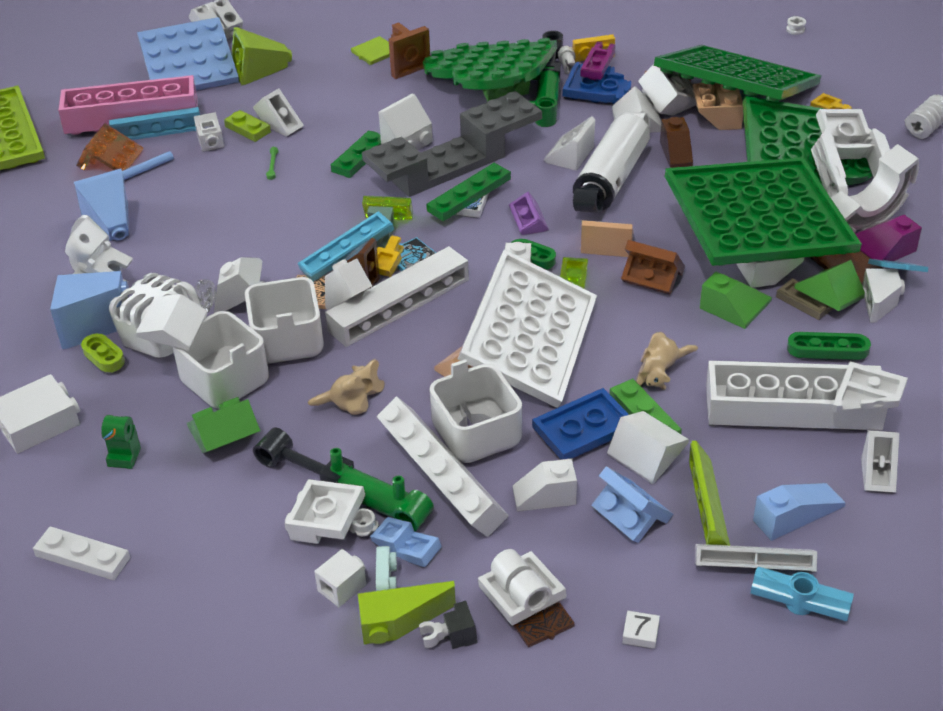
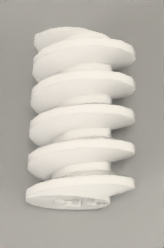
(926, 117)

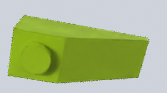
(397, 611)

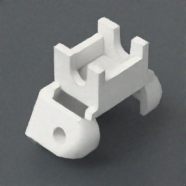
(91, 250)

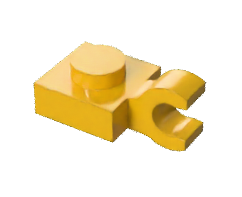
(828, 102)
(390, 256)

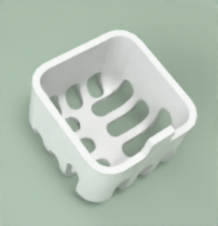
(133, 309)

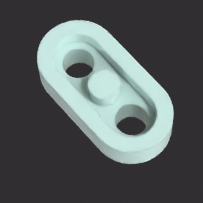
(385, 563)

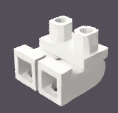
(218, 8)

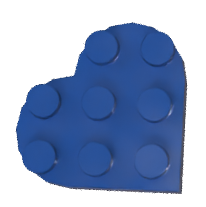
(608, 89)

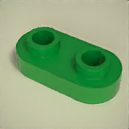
(540, 254)

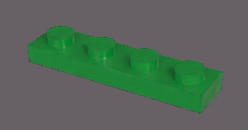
(468, 191)

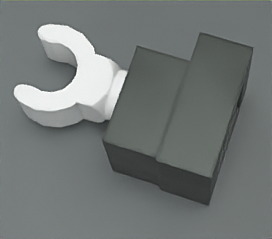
(457, 626)

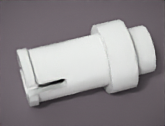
(566, 57)

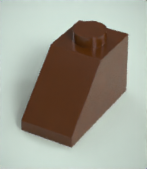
(676, 142)
(368, 259)

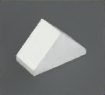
(880, 461)

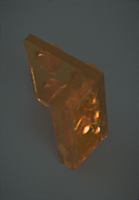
(110, 149)

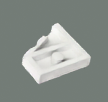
(868, 389)

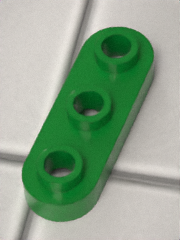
(828, 345)

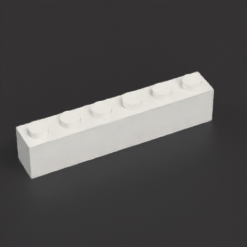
(397, 296)
(443, 467)

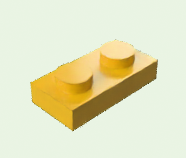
(583, 46)

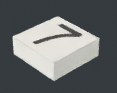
(641, 629)

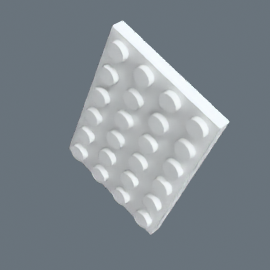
(529, 327)

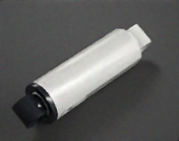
(611, 162)

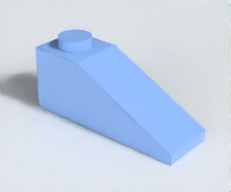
(793, 507)

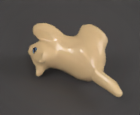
(659, 357)
(351, 390)

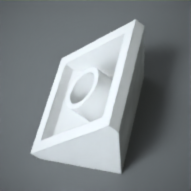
(637, 102)
(573, 146)
(645, 445)

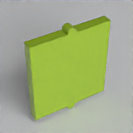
(372, 50)

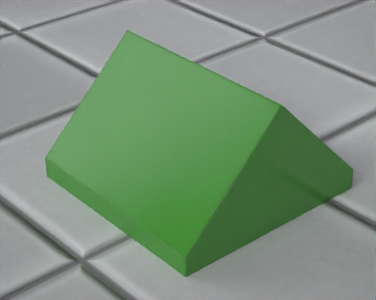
(834, 286)

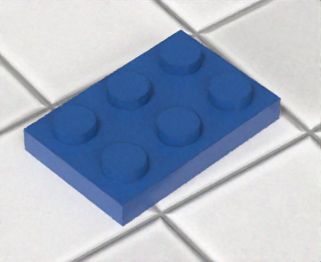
(580, 424)

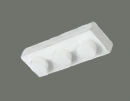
(81, 553)

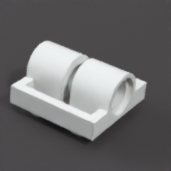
(520, 585)

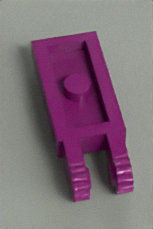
(597, 61)

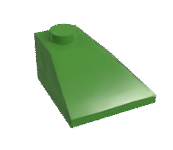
(732, 300)

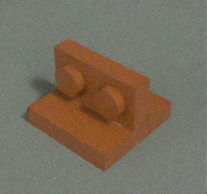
(408, 49)
(651, 267)

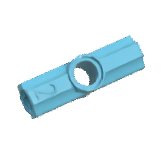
(802, 593)

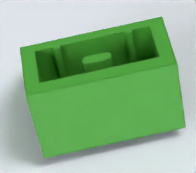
(223, 426)

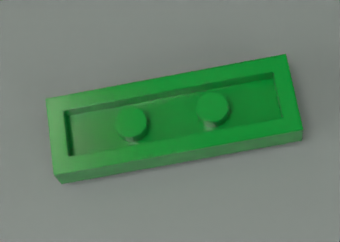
(351, 160)

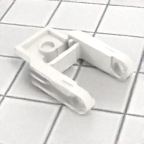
(845, 137)

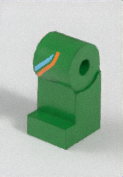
(121, 441)

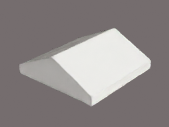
(172, 321)

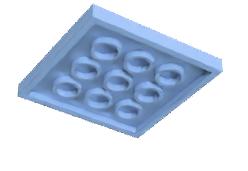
(189, 50)

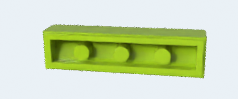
(707, 496)

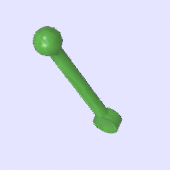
(271, 173)

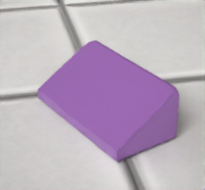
(528, 215)

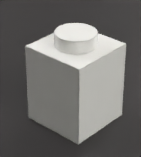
(340, 577)

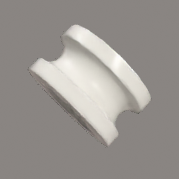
(796, 25)

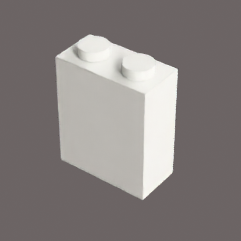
(37, 413)

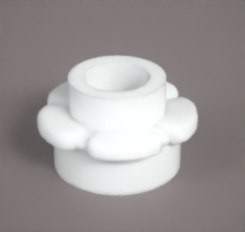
(364, 523)

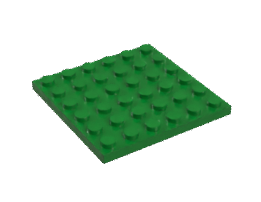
(737, 71)
(760, 211)

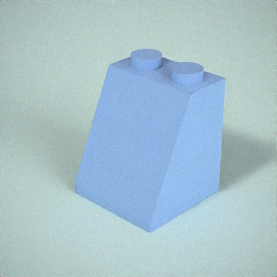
(83, 303)

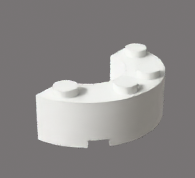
(885, 192)

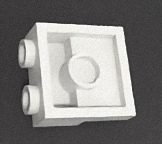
(323, 511)

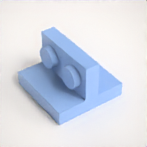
(628, 505)

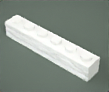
(756, 557)

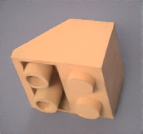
(719, 105)

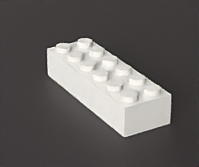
(782, 396)

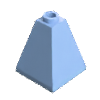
(105, 202)

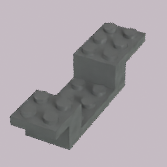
(480, 144)

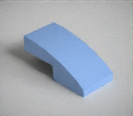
(407, 543)

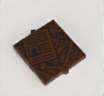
(544, 625)

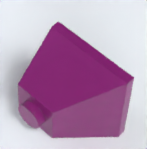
(890, 239)

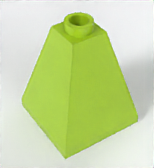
(257, 56)

